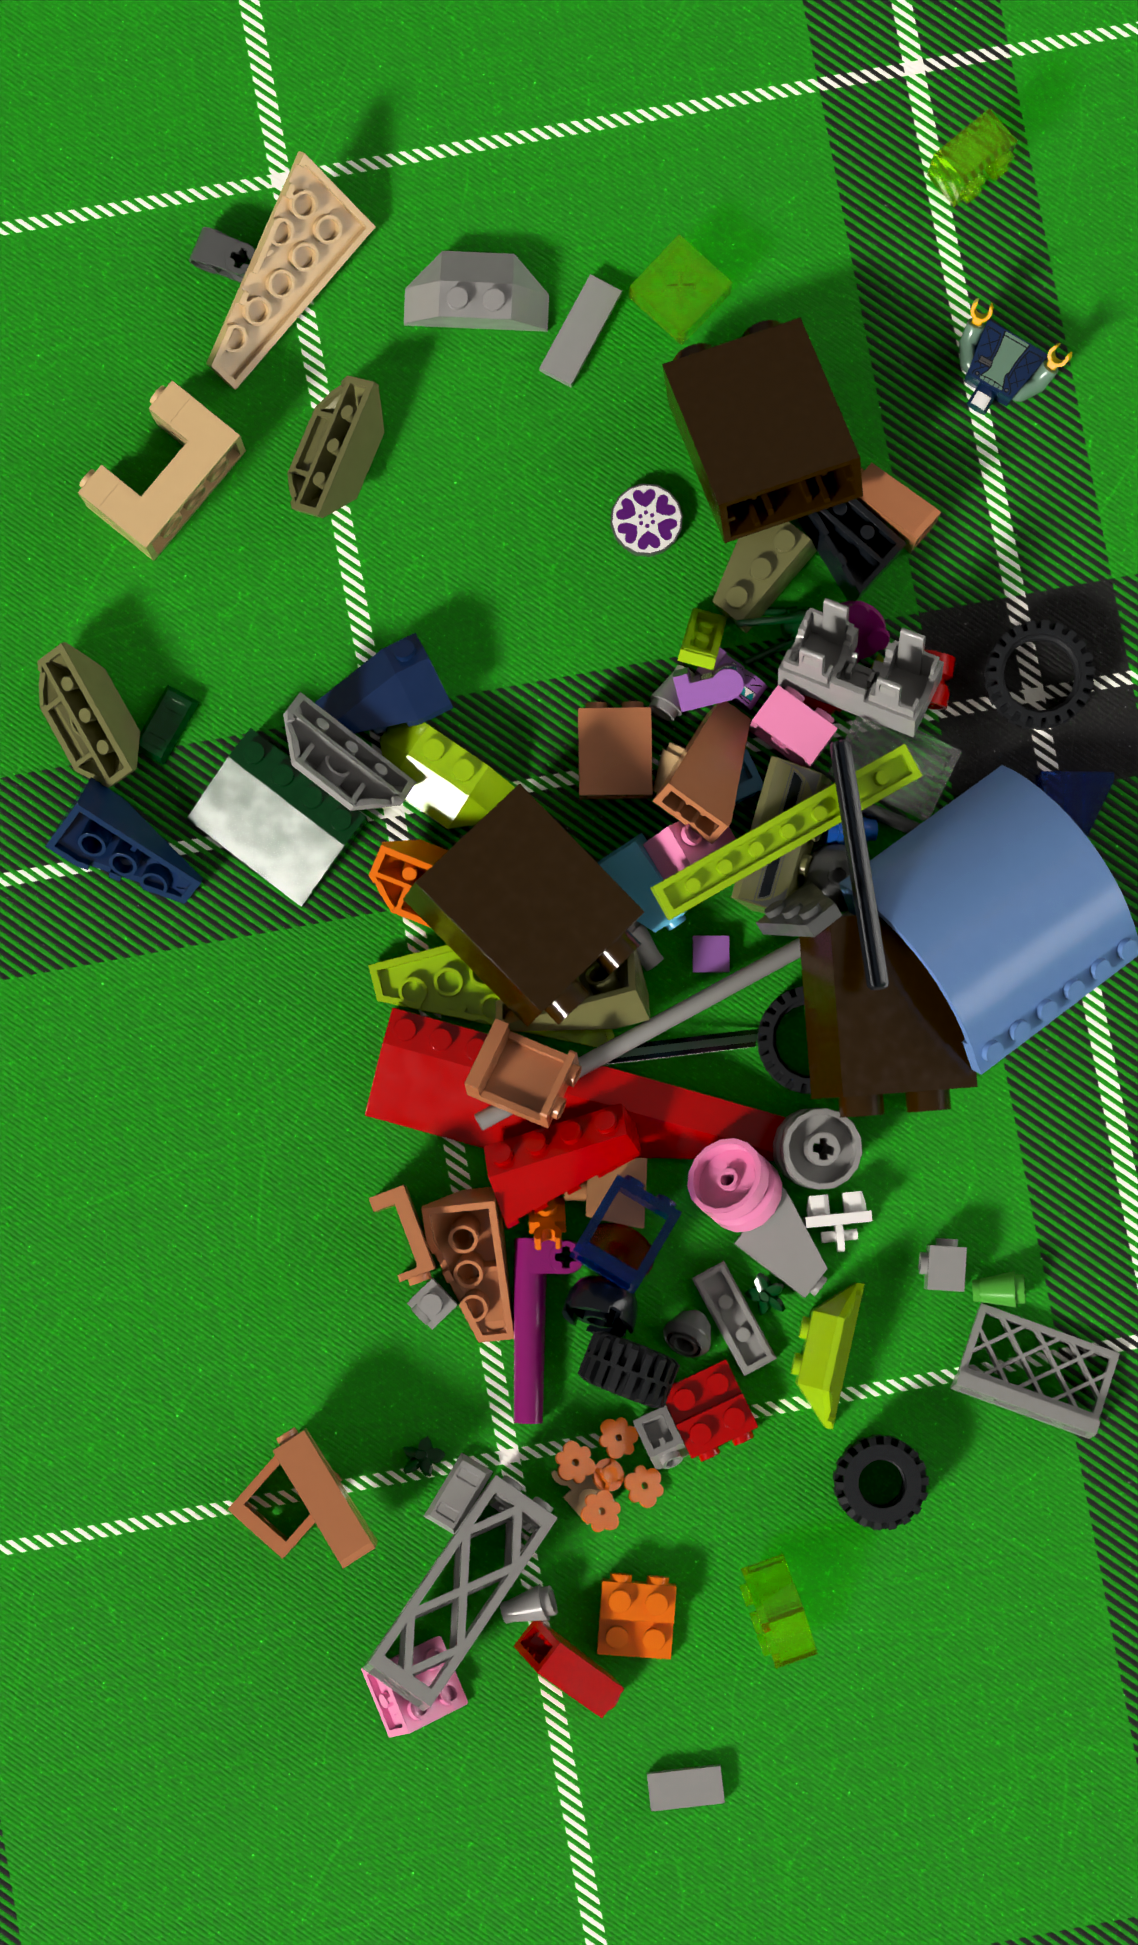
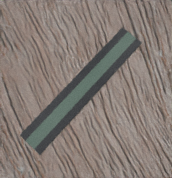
(690, 1046)

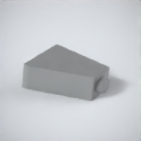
(786, 1249)

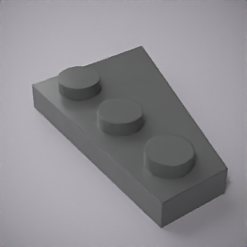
(801, 914)

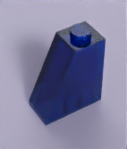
(1077, 793)

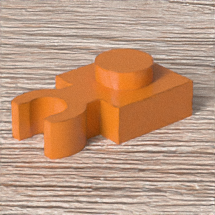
(548, 1223)

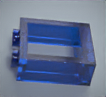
(607, 1264)

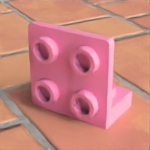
(399, 1714)

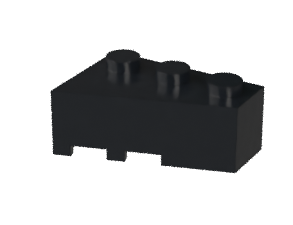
(852, 545)

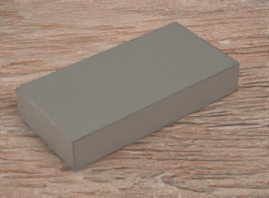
(685, 1787)

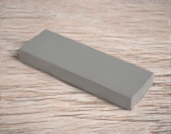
(580, 330)
(734, 1318)

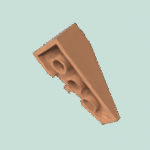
(470, 1246)

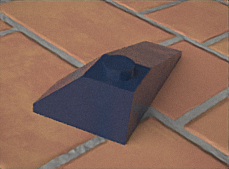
(389, 690)
(114, 837)

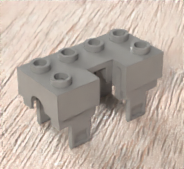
(827, 670)

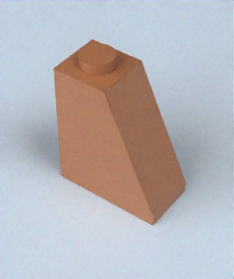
(897, 506)

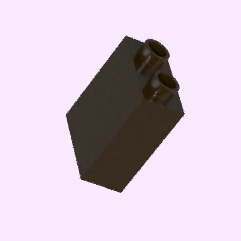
(762, 428)
(527, 909)
(878, 1039)

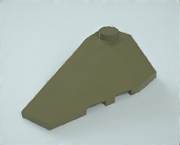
(612, 1003)

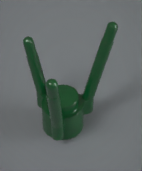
(789, 621)

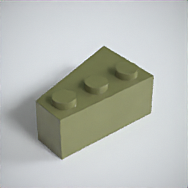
(761, 571)

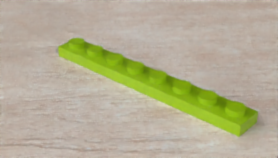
(780, 835)

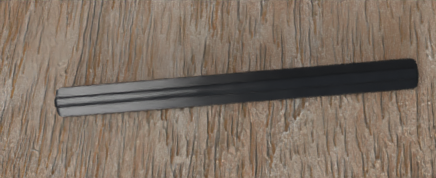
(859, 865)

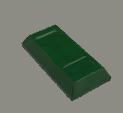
(166, 724)

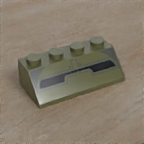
(782, 789)

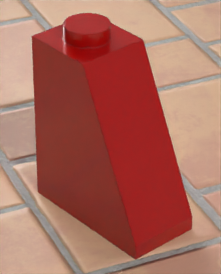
(568, 1668)

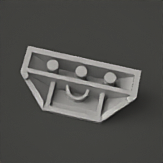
(476, 293)
(341, 760)

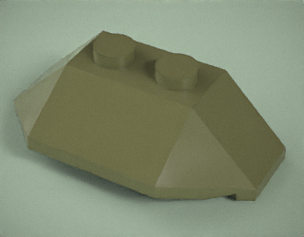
(337, 448)
(87, 715)

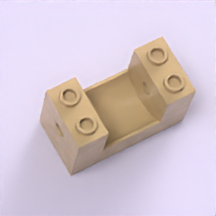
(184, 484)

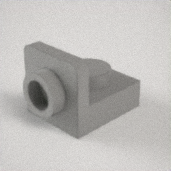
(661, 1438)

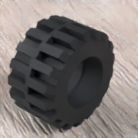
(628, 1369)
(903, 1505)

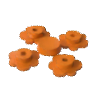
(609, 1474)

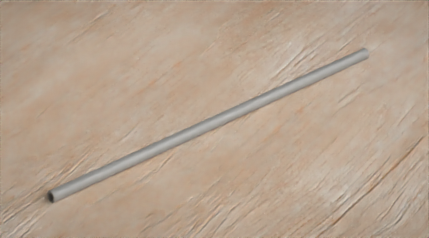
(671, 1017)

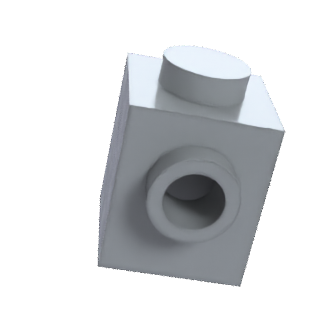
(943, 1265)

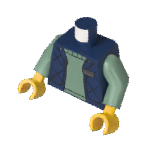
(1002, 364)

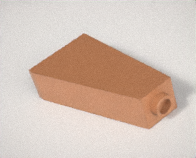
(708, 773)
(324, 1496)

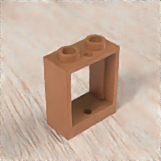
(259, 1524)

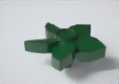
(766, 1294)
(423, 1457)

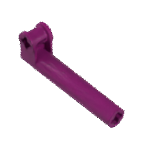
(530, 1322)

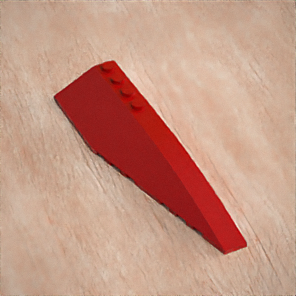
(424, 1089)

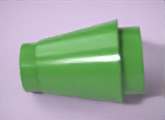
(1000, 1289)

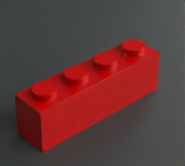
(558, 1159)

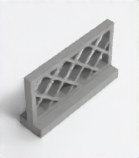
(1023, 1400)

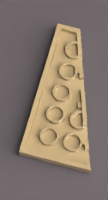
(297, 255)

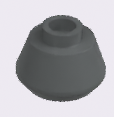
(688, 1334)

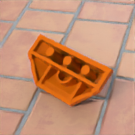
(398, 868)

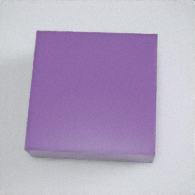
(710, 954)

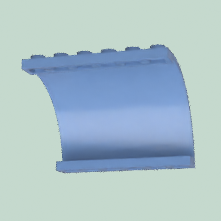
(1004, 911)

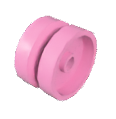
(734, 1185)

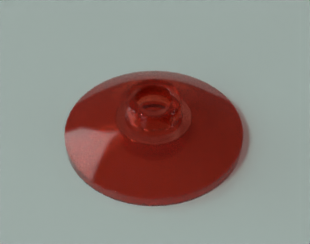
(622, 1243)

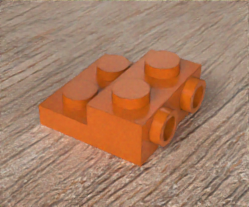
(636, 1616)

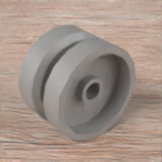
(838, 1151)

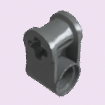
(220, 254)

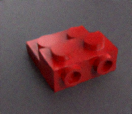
(710, 1411)

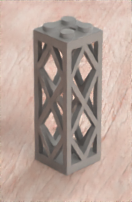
(517, 1513)

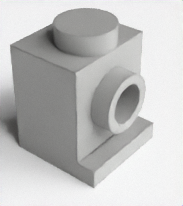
(432, 1303)

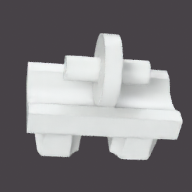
(854, 1212)

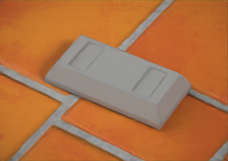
(458, 1493)

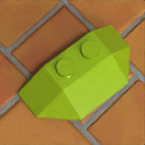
(449, 780)
(826, 1351)

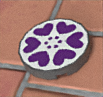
(646, 520)

